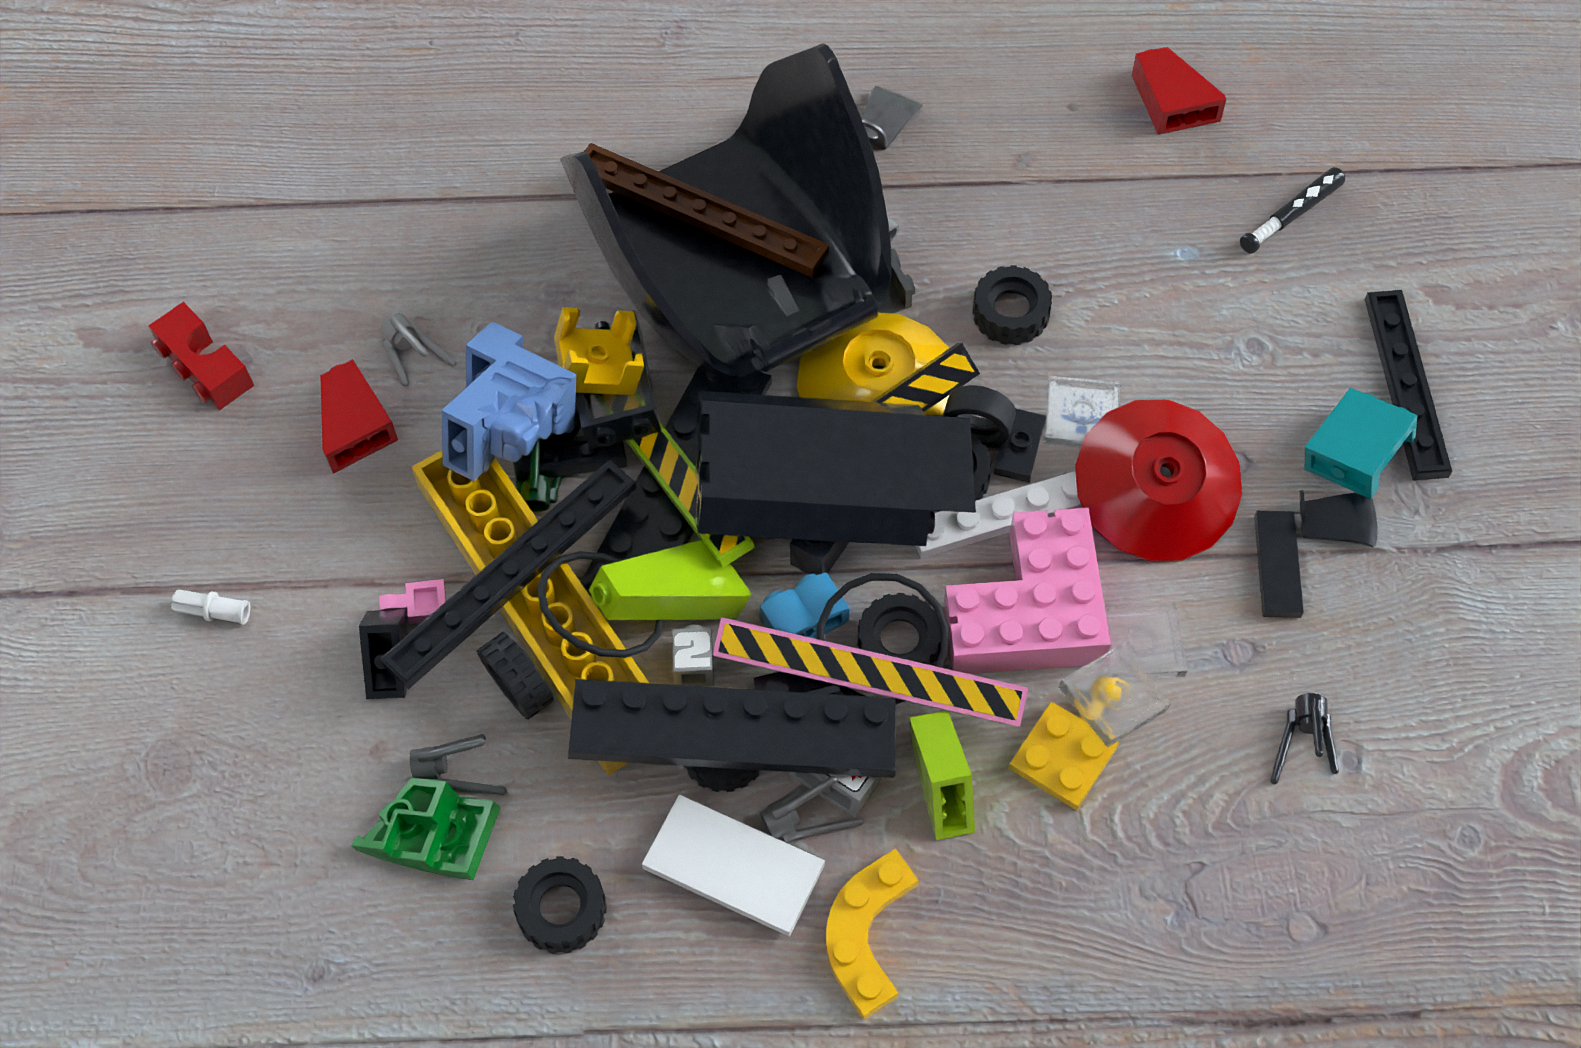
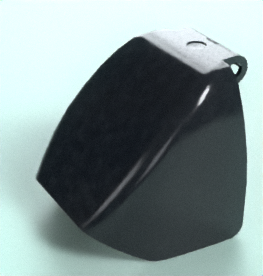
(792, 160)

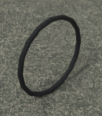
(887, 577)
(566, 634)

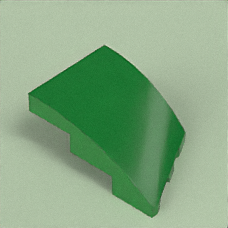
(432, 830)

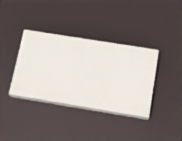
(733, 865)

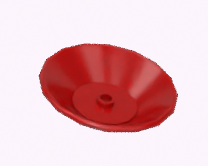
(1141, 507)

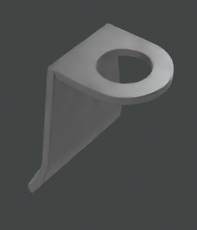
(887, 115)

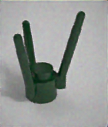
(536, 489)

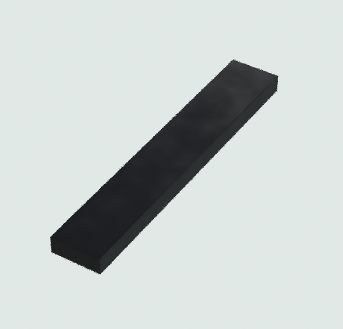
(1408, 382)

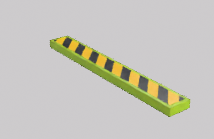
(678, 480)

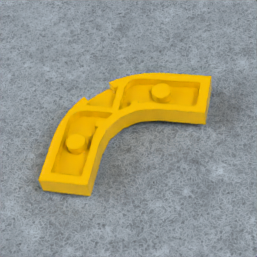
(848, 930)

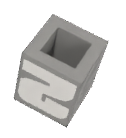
(693, 656)

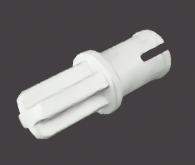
(211, 606)

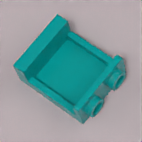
(1358, 441)

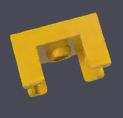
(599, 356)

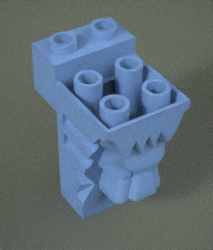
(506, 403)

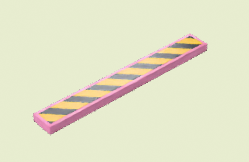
(871, 672)

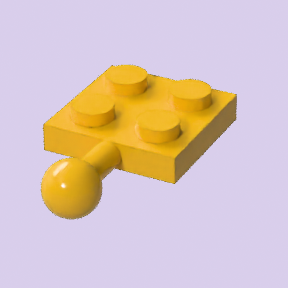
(1063, 755)

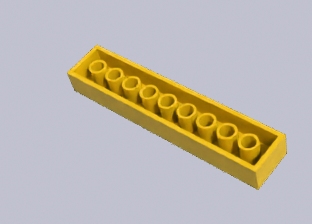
(483, 523)

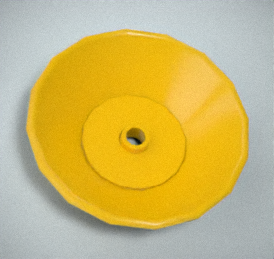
(846, 364)

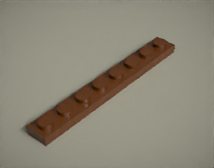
(709, 212)

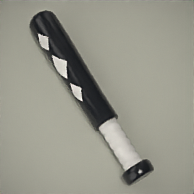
(1305, 200)

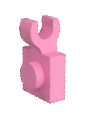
(419, 601)

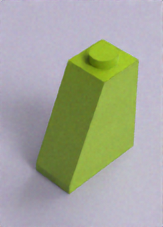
(943, 774)

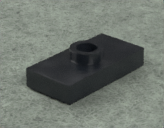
(1019, 452)

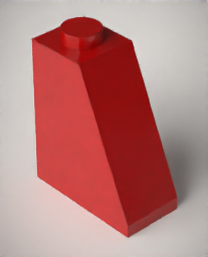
(1175, 92)
(351, 417)

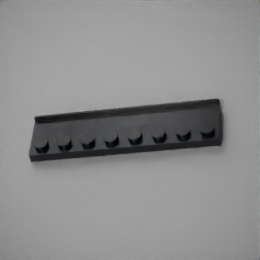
(733, 728)

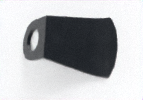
(1339, 518)

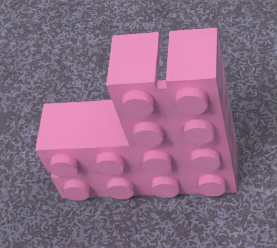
(1044, 617)

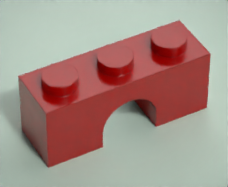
(215, 375)

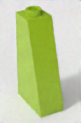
(670, 586)

